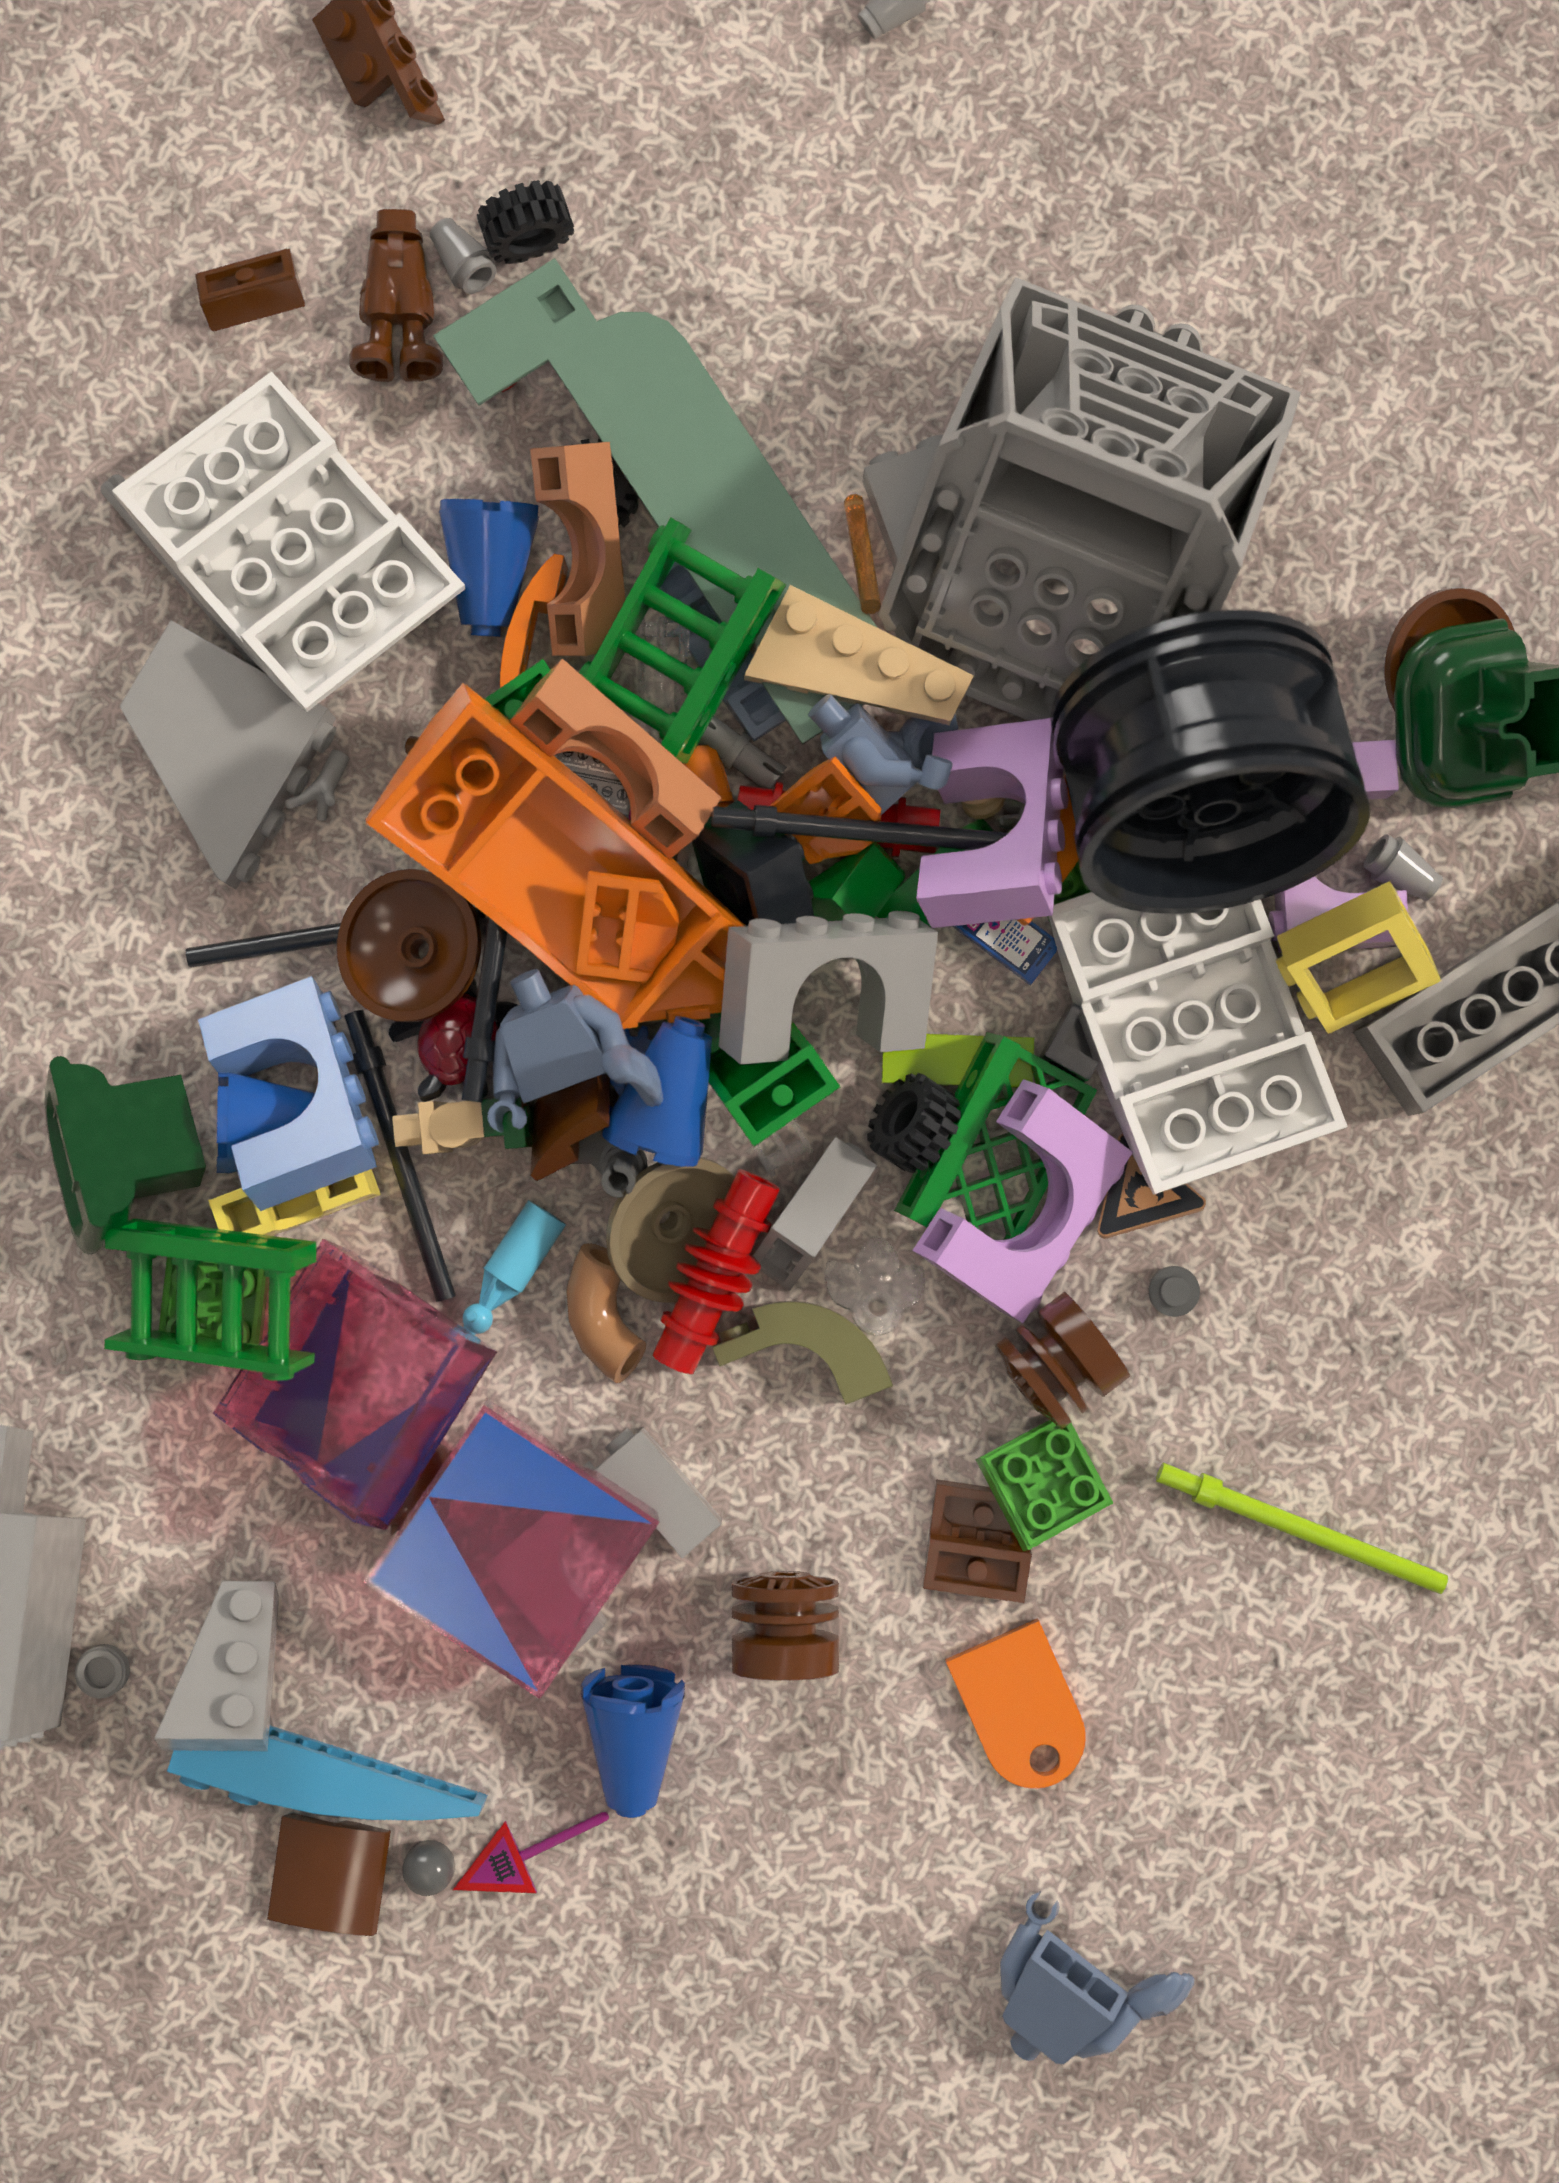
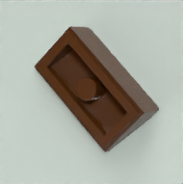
(249, 290)

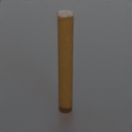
(862, 554)

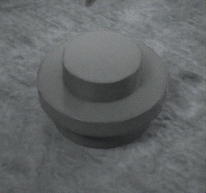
(1174, 1291)

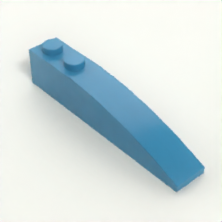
(324, 1781)

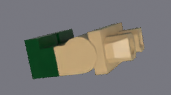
(459, 1125)

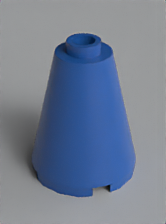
(489, 554)
(250, 1109)
(677, 1125)
(632, 1732)

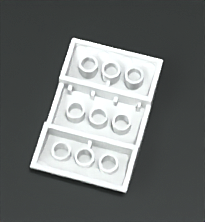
(286, 543)
(1193, 1036)

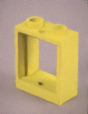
(1342, 929)

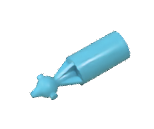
(513, 1263)

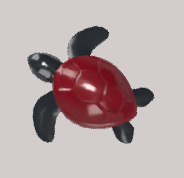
(443, 1040)

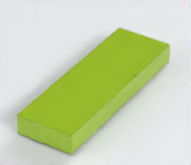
(947, 1060)

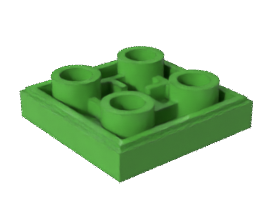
(210, 1302)
(1044, 1482)

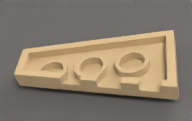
(837, 654)

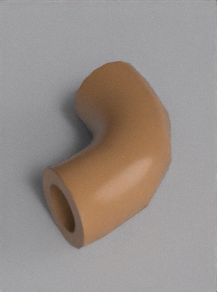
(595, 1315)

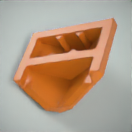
(831, 793)
(625, 927)

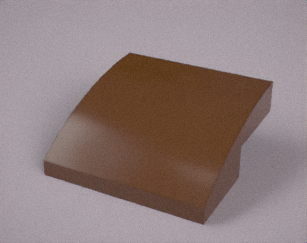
(564, 1120)
(973, 1546)
(329, 1875)

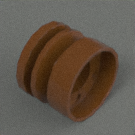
(1062, 1361)
(785, 1631)

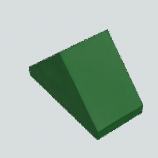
(856, 884)

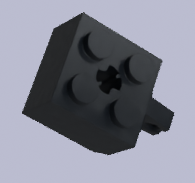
(754, 873)

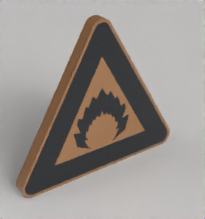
(1132, 1205)

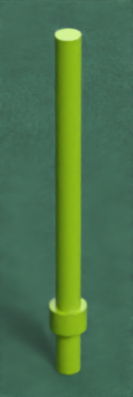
(1210, 1492)

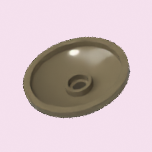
(646, 1250)

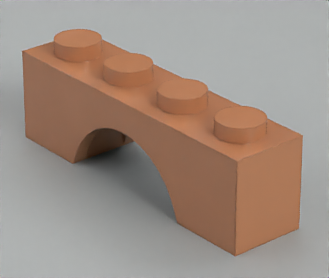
(580, 489)
(663, 794)

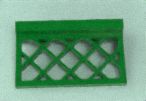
(977, 1097)

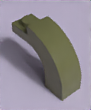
(827, 1333)

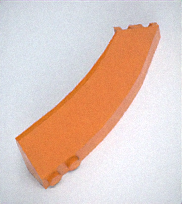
(519, 845)

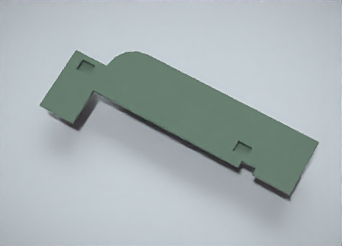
(665, 434)

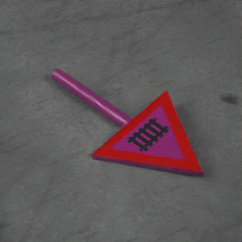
(502, 1865)

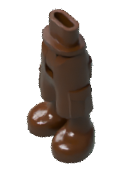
(392, 295)

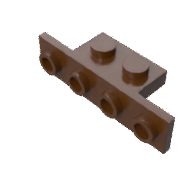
(375, 55)

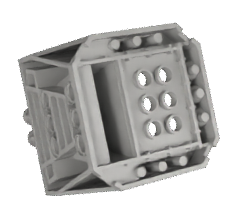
(1090, 464)

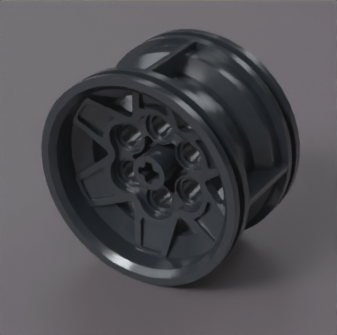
(1208, 762)

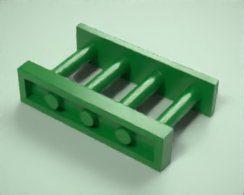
(728, 641)
(233, 1254)

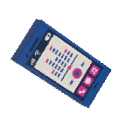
(1017, 947)

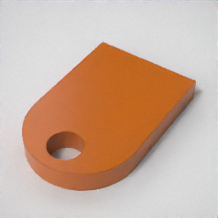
(1020, 1703)

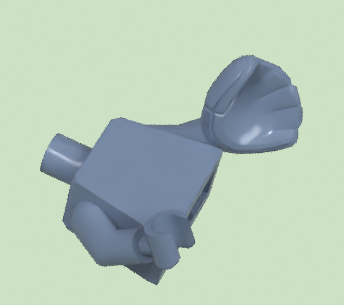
(880, 758)
(559, 1043)
(1066, 2003)

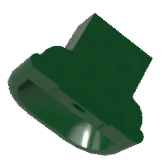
(1474, 715)
(116, 1145)

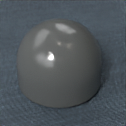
(428, 1868)

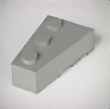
(229, 1675)

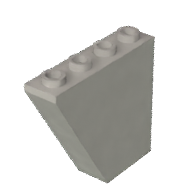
(223, 745)

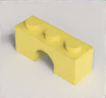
(238, 1213)

